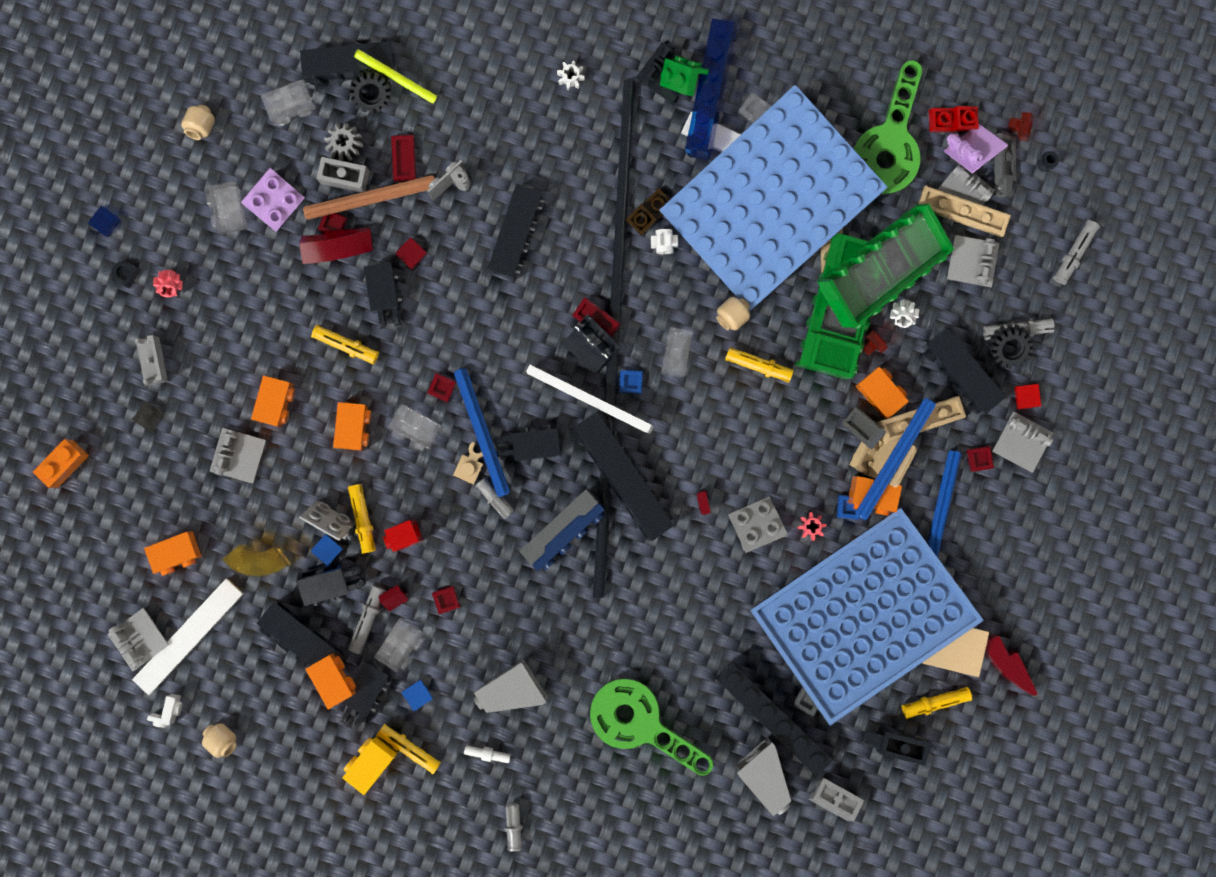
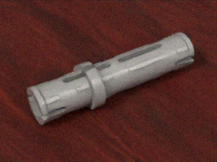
(1063, 274)
(1030, 326)
(366, 620)

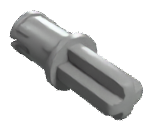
(498, 503)
(513, 827)

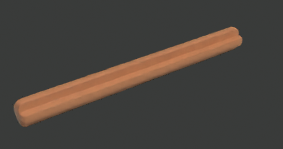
(367, 198)

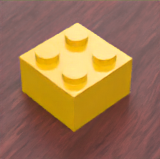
(367, 768)

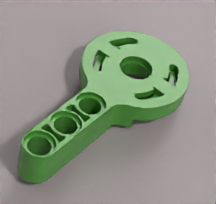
(893, 136)
(644, 725)

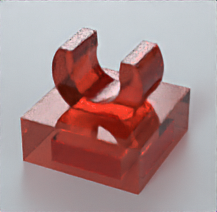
(1022, 127)
(876, 342)

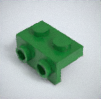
(681, 75)

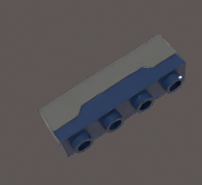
(563, 529)

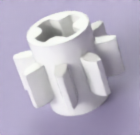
(566, 71)
(664, 241)
(904, 313)

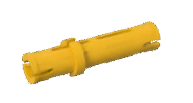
(369, 354)
(758, 364)
(362, 521)
(928, 705)
(388, 734)

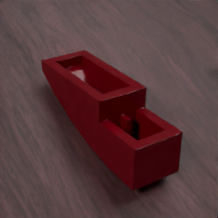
(335, 245)
(1009, 664)

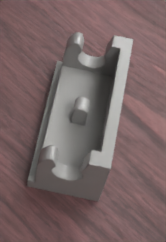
(151, 360)
(836, 800)

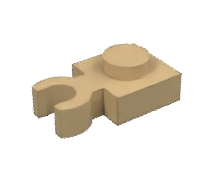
(469, 467)

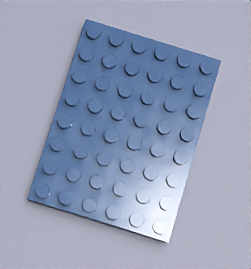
(773, 198)
(866, 616)

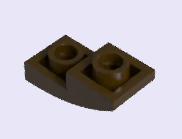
(648, 213)

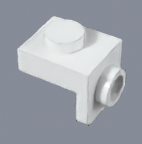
(171, 709)

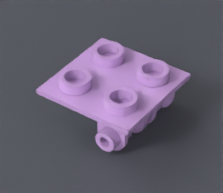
(974, 148)
(272, 199)

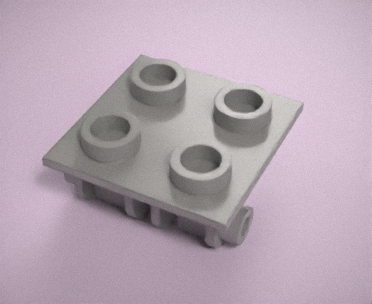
(455, 174)
(967, 186)
(973, 261)
(1023, 442)
(237, 455)
(328, 520)
(757, 524)
(137, 639)

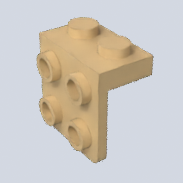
(871, 461)

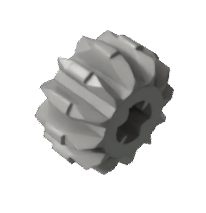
(352, 142)

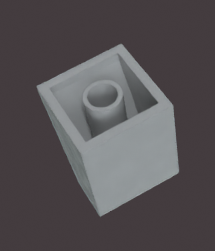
(511, 690)
(765, 777)

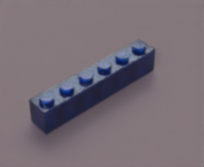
(711, 89)

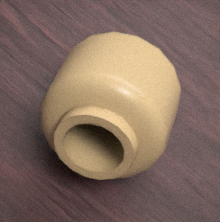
(198, 122)
(733, 313)
(219, 740)

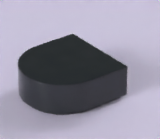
(125, 273)

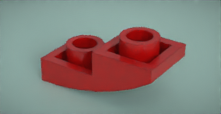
(953, 119)

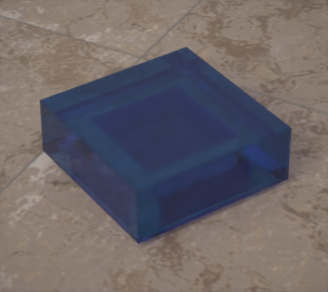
(104, 221)

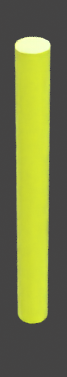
(397, 77)

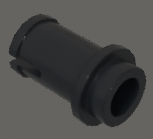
(1047, 157)

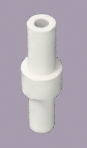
(487, 754)

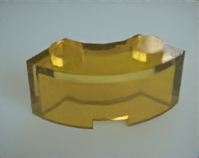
(256, 563)

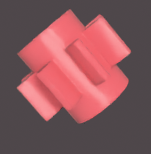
(167, 283)
(815, 531)

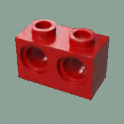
(402, 536)

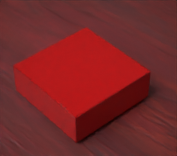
(1027, 396)

